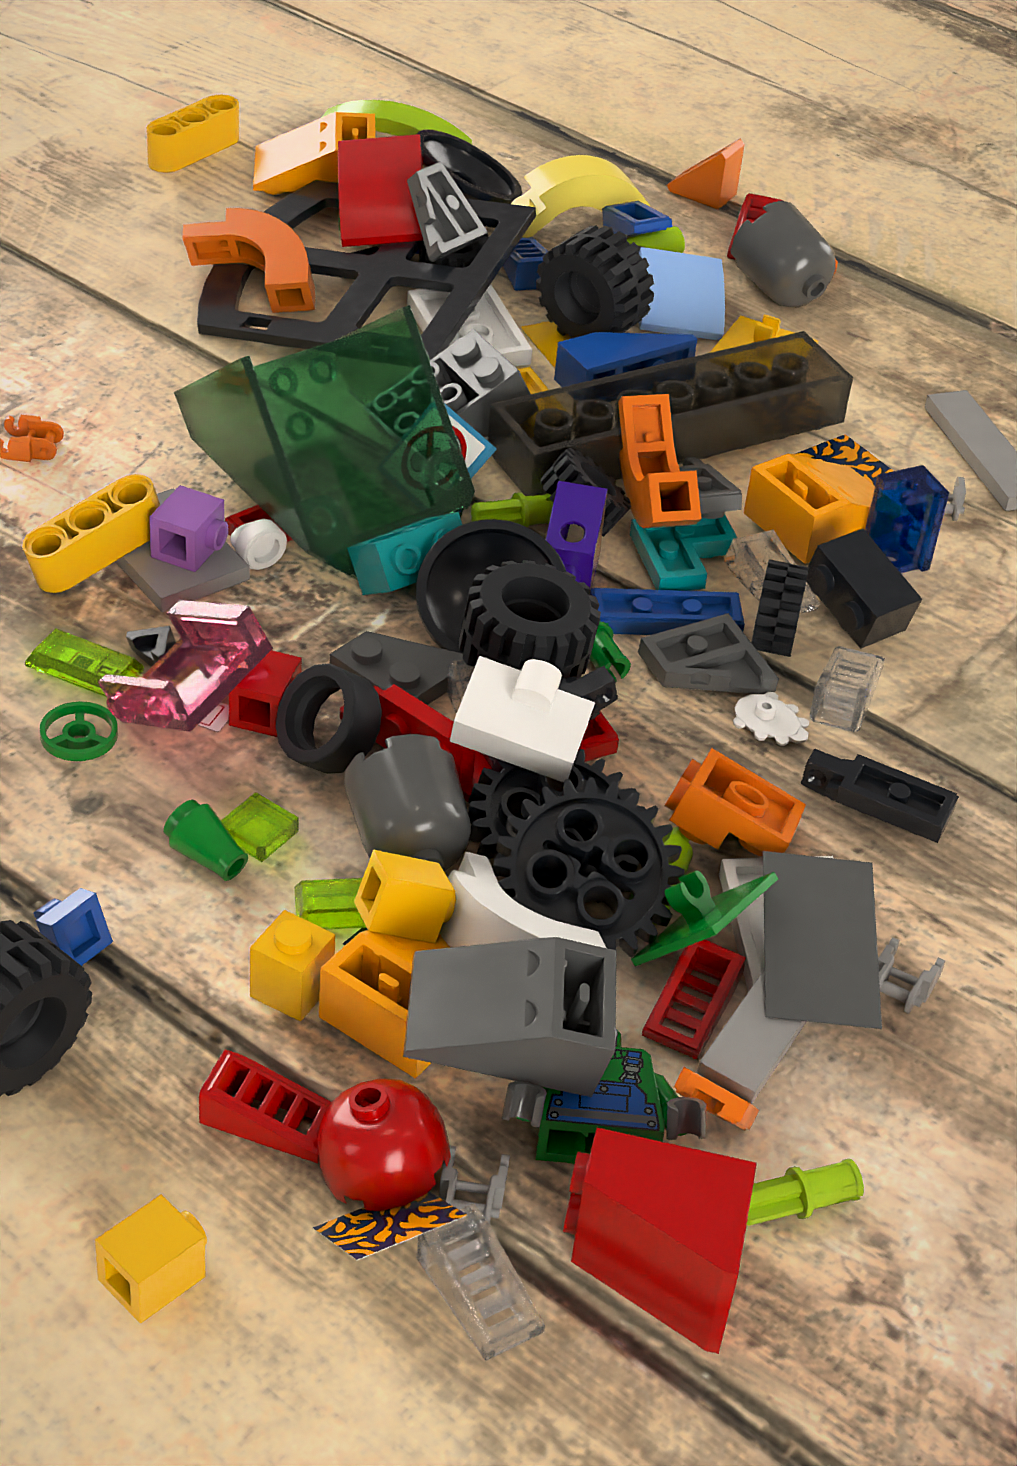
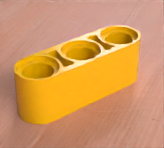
(192, 133)
(91, 533)

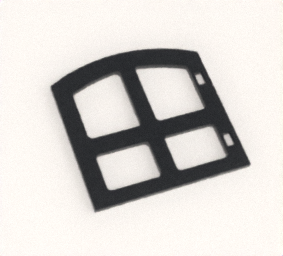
(373, 278)

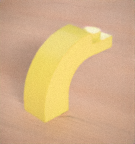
(572, 184)

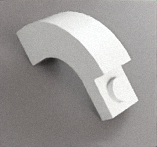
(489, 915)

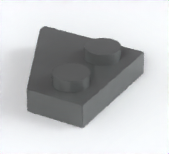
(443, 212)
(708, 657)
(391, 661)

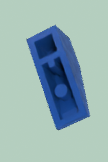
(610, 354)

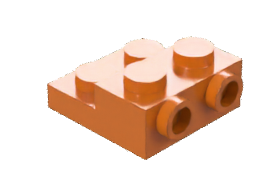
(732, 799)

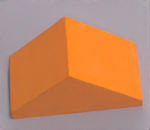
(712, 179)

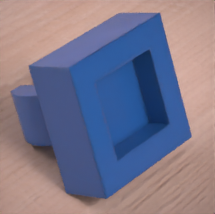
(75, 925)

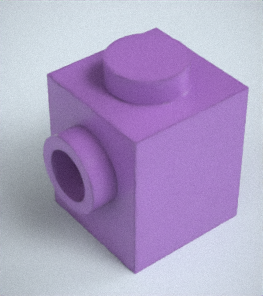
(187, 528)

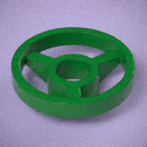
(84, 748)

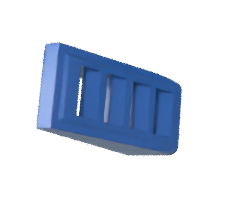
(634, 218)
(523, 264)

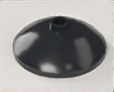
(471, 168)
(458, 559)

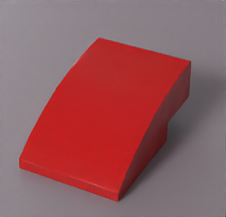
(375, 190)

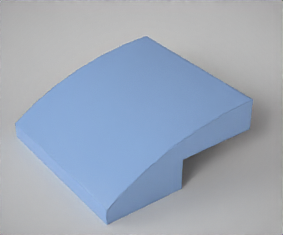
(686, 294)

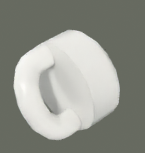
(259, 543)

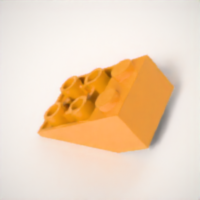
(307, 152)
(807, 501)
(368, 993)

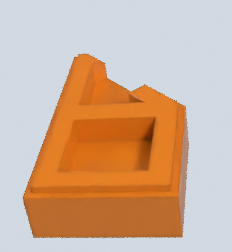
(717, 1099)

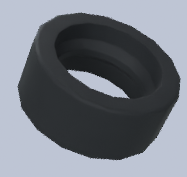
(301, 705)

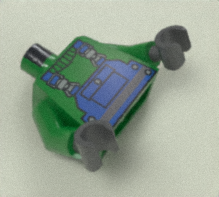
(625, 1101)

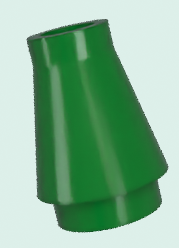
(204, 839)

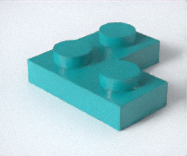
(675, 551)

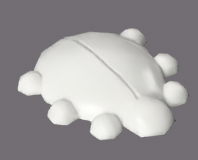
(770, 718)

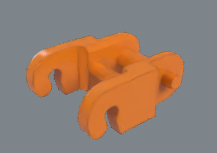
(34, 441)

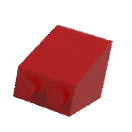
(662, 1228)

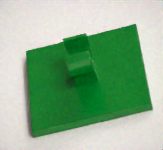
(701, 913)

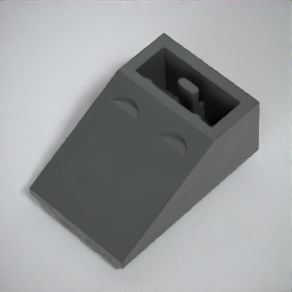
(474, 377)
(516, 1011)

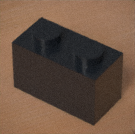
(862, 588)

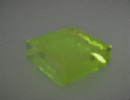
(260, 826)

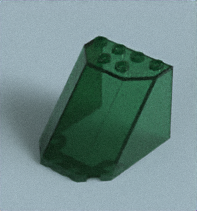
(335, 437)

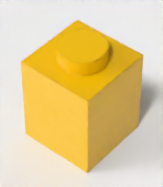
(405, 897)
(288, 964)
(151, 1257)

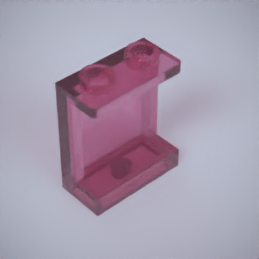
(196, 673)

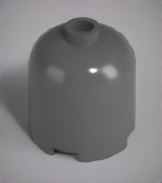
(784, 255)
(409, 800)

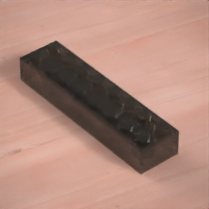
(715, 406)

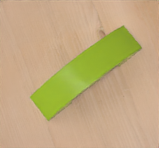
(399, 118)

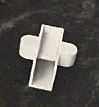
(522, 717)

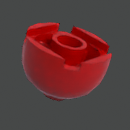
(382, 1144)

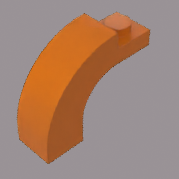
(260, 241)
(649, 465)

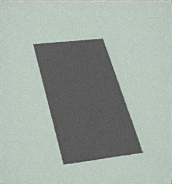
(821, 941)

